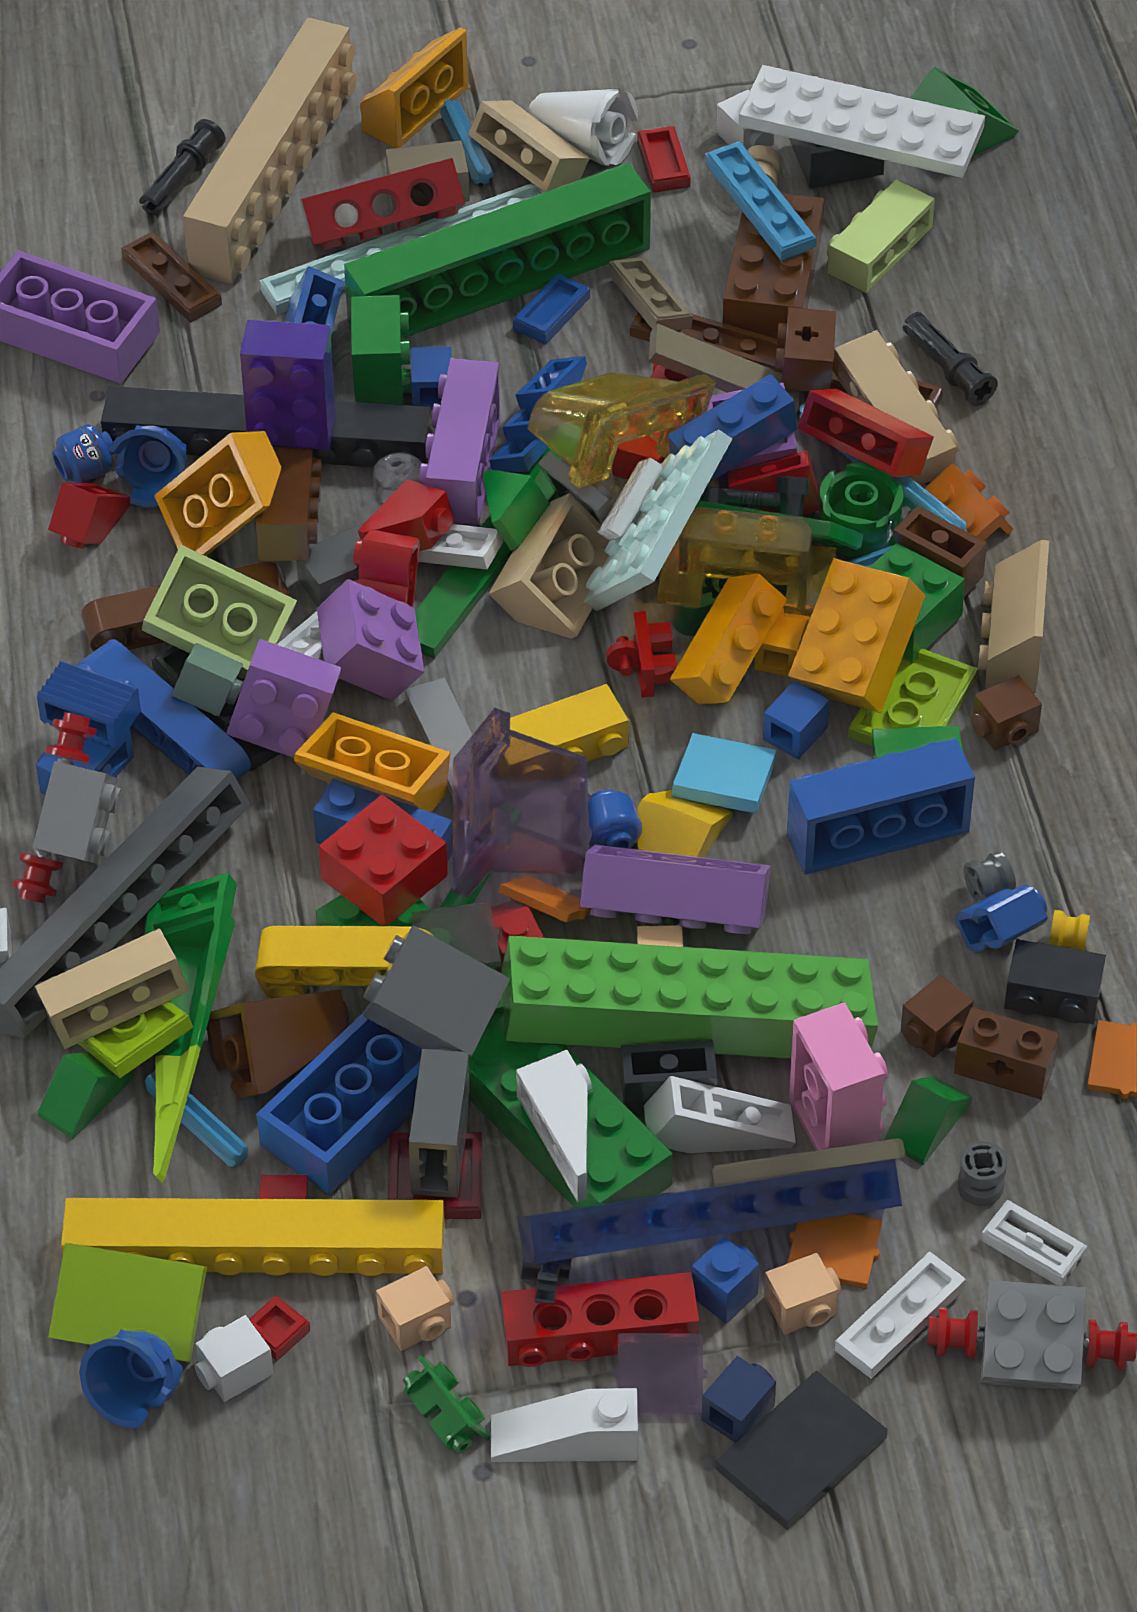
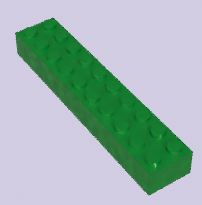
(621, 1151)

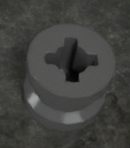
(989, 876)

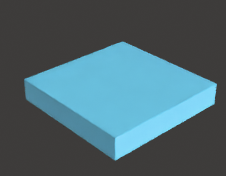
(724, 773)

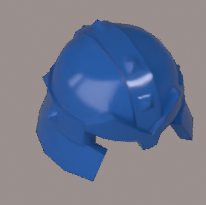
(148, 461)
(128, 1375)

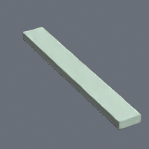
(280, 287)

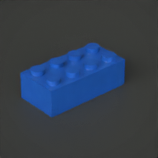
(880, 805)
(342, 1104)

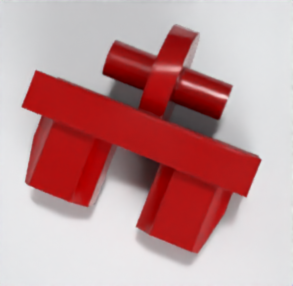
(648, 638)

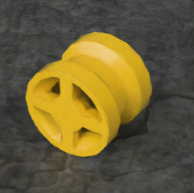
(1069, 931)

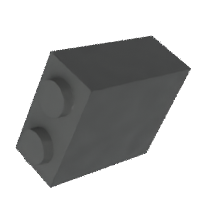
(434, 993)
(439, 1123)

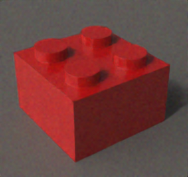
(383, 860)

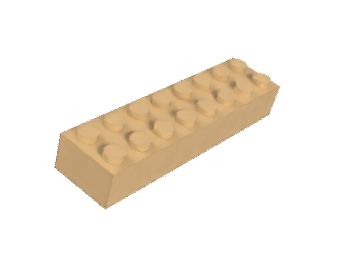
(269, 151)

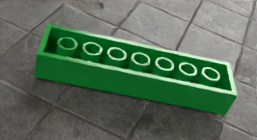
(509, 249)

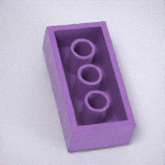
(75, 317)
(464, 436)
(675, 887)

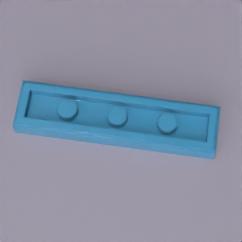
(760, 200)

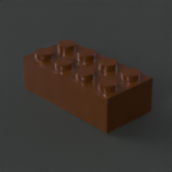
(763, 285)

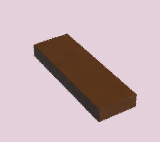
(171, 276)

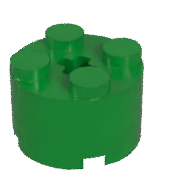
(864, 502)

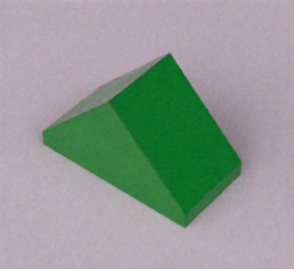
(513, 504)
(79, 1092)
(927, 1116)

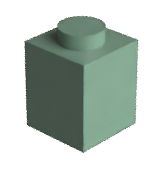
(209, 680)

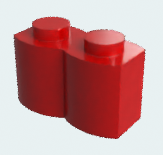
(388, 564)

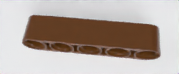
(123, 614)

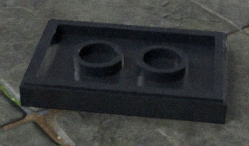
(801, 1449)

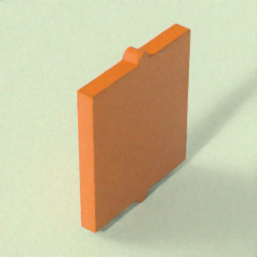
(544, 898)
(1114, 1059)
(842, 1242)

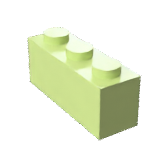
(880, 235)

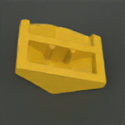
(679, 824)

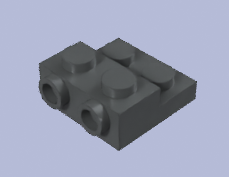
(595, 497)

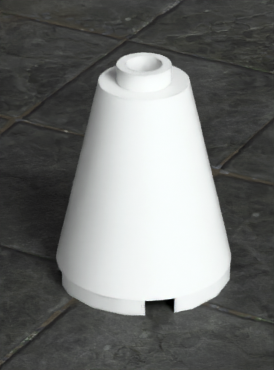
(590, 121)

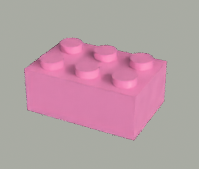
(836, 1079)

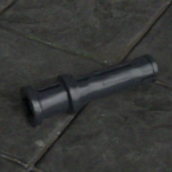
(190, 157)
(958, 367)

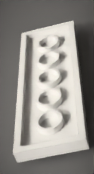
(862, 121)

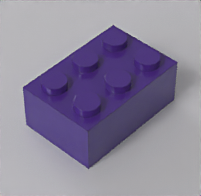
(289, 383)

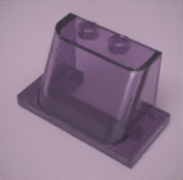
(516, 806)

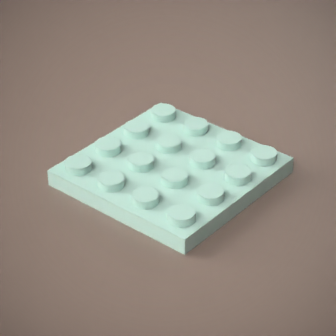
(643, 549)

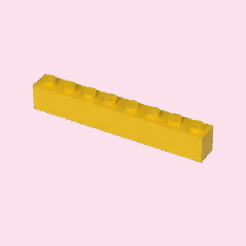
(266, 1233)

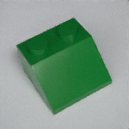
(954, 93)

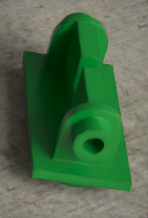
(458, 1418)

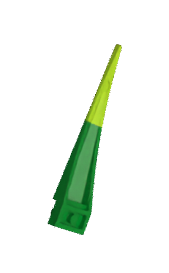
(199, 932)

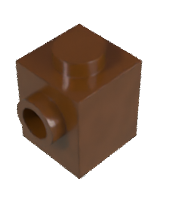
(1006, 713)
(935, 1016)

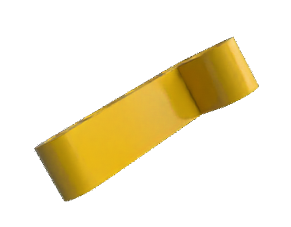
(322, 956)

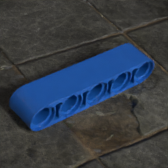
(168, 722)

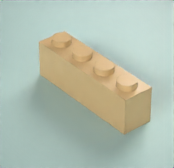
(873, 374)

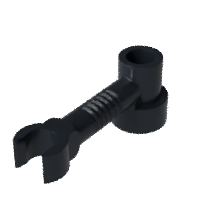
(787, 496)
(547, 1276)

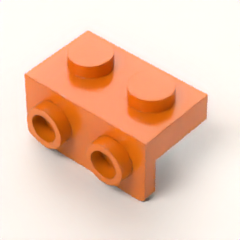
(964, 497)

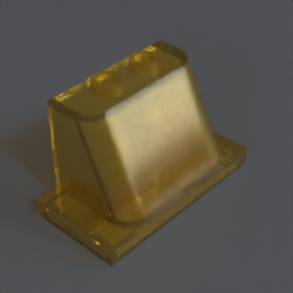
(598, 414)
(741, 544)

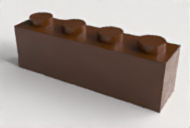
(293, 513)

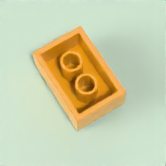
(857, 635)

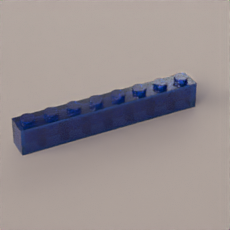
(708, 1211)

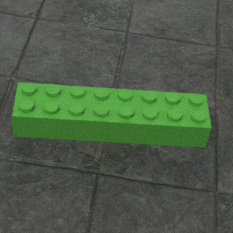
(673, 994)

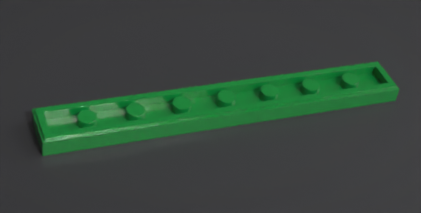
(464, 586)

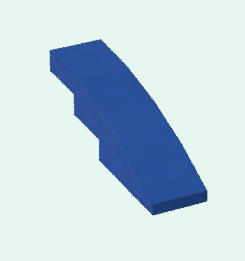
(522, 446)

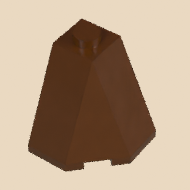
(273, 1037)

